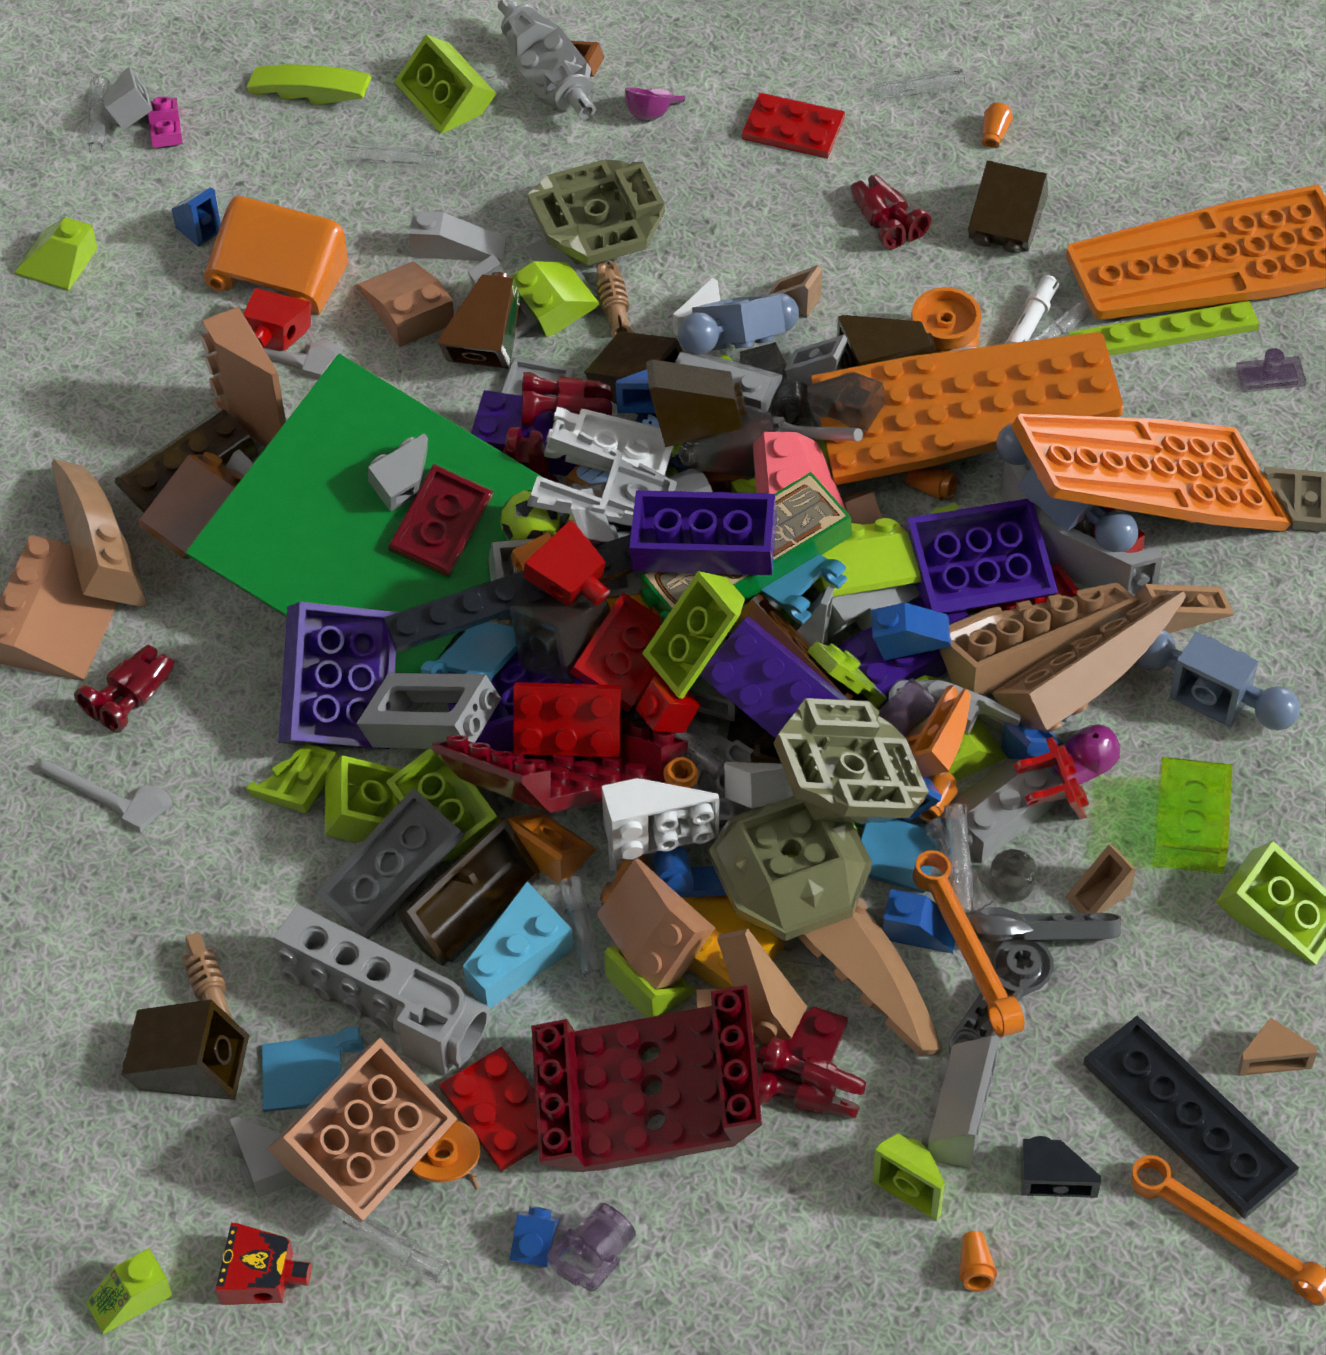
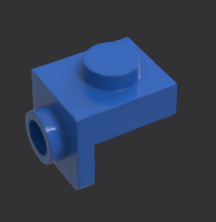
(533, 1236)

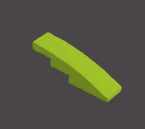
(315, 82)

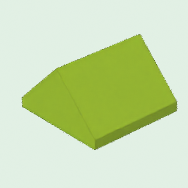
(638, 991)

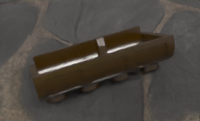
(215, 434)
(469, 894)

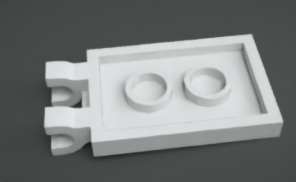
(635, 440)

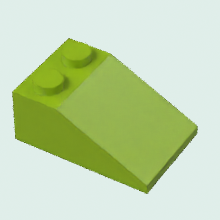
(357, 798)
(1278, 902)

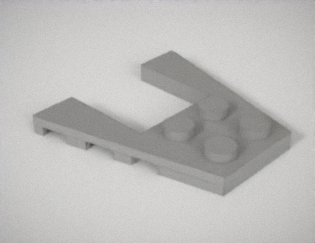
(620, 487)

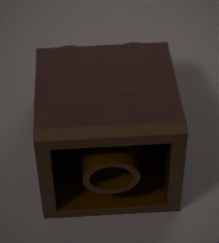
(1008, 207)
(882, 339)
(628, 355)
(694, 401)
(186, 1051)

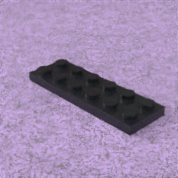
(1191, 1116)

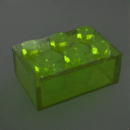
(1192, 815)

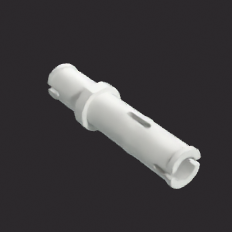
(1036, 306)

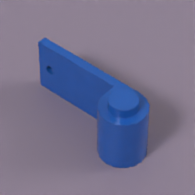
(685, 880)

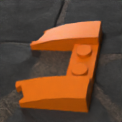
(942, 734)

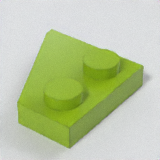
(296, 780)

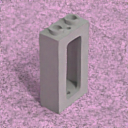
(401, 729)

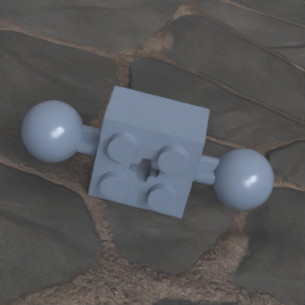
(737, 322)
(1113, 529)
(1219, 681)

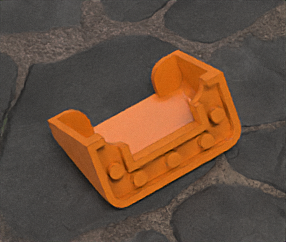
(277, 251)

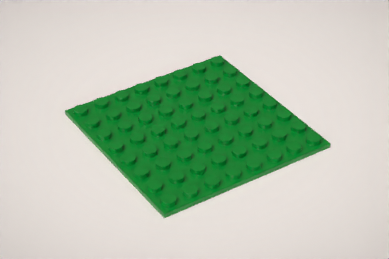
(319, 532)

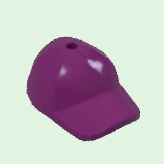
(649, 103)
(1092, 755)

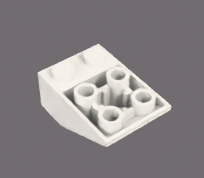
(656, 816)

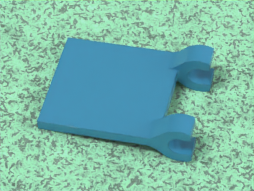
(790, 587)
(478, 651)
(894, 851)
(303, 1068)

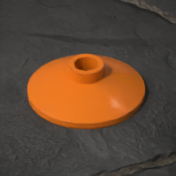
(463, 1152)

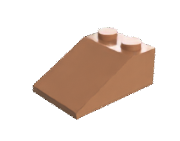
(409, 302)
(653, 926)

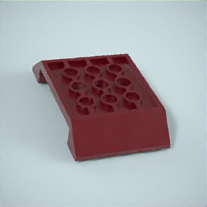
(559, 780)
(595, 1082)

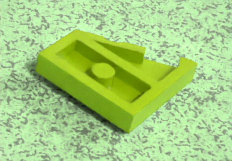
(845, 669)

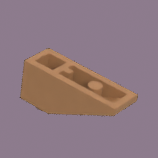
(1200, 606)
(773, 1001)

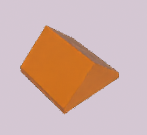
(551, 845)

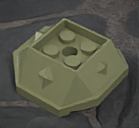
(598, 210)
(849, 763)
(790, 892)

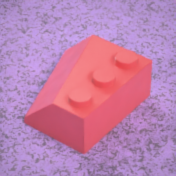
(786, 457)

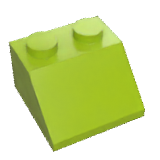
(554, 294)

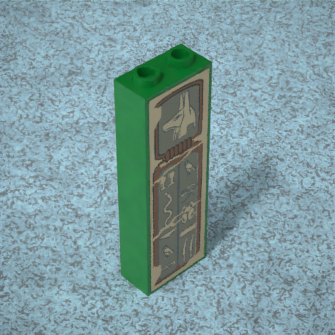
(806, 526)

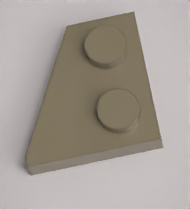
(1301, 496)

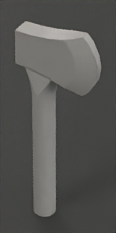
(311, 364)
(820, 433)
(134, 813)

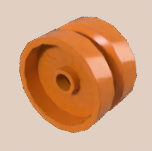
(950, 317)

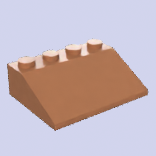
(243, 375)
(46, 616)
(363, 1131)

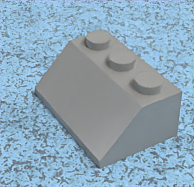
(757, 384)
(999, 809)
(961, 1101)

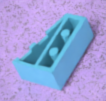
(517, 948)

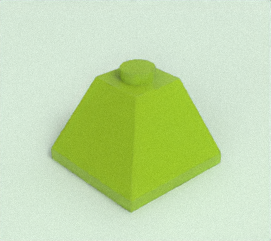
(59, 254)
(909, 1174)

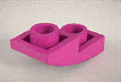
(165, 122)

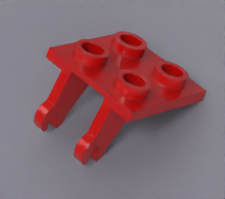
(1066, 767)

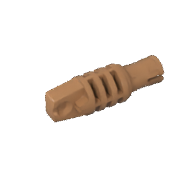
(613, 296)
(204, 972)

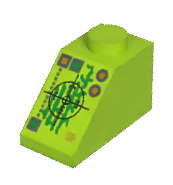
(129, 1291)

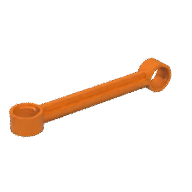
(1003, 1011)
(1306, 1278)

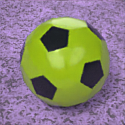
(527, 522)

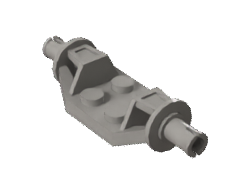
(547, 58)

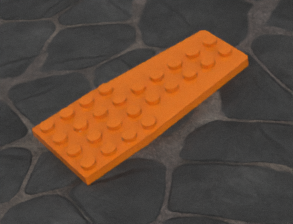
(1207, 256)
(961, 399)
(1151, 468)

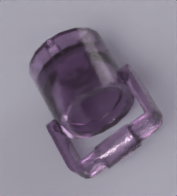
(598, 1241)

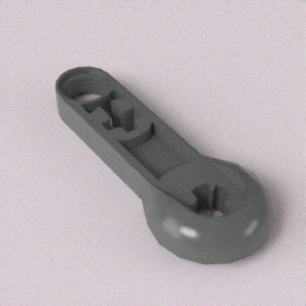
(1002, 924)
(1015, 981)

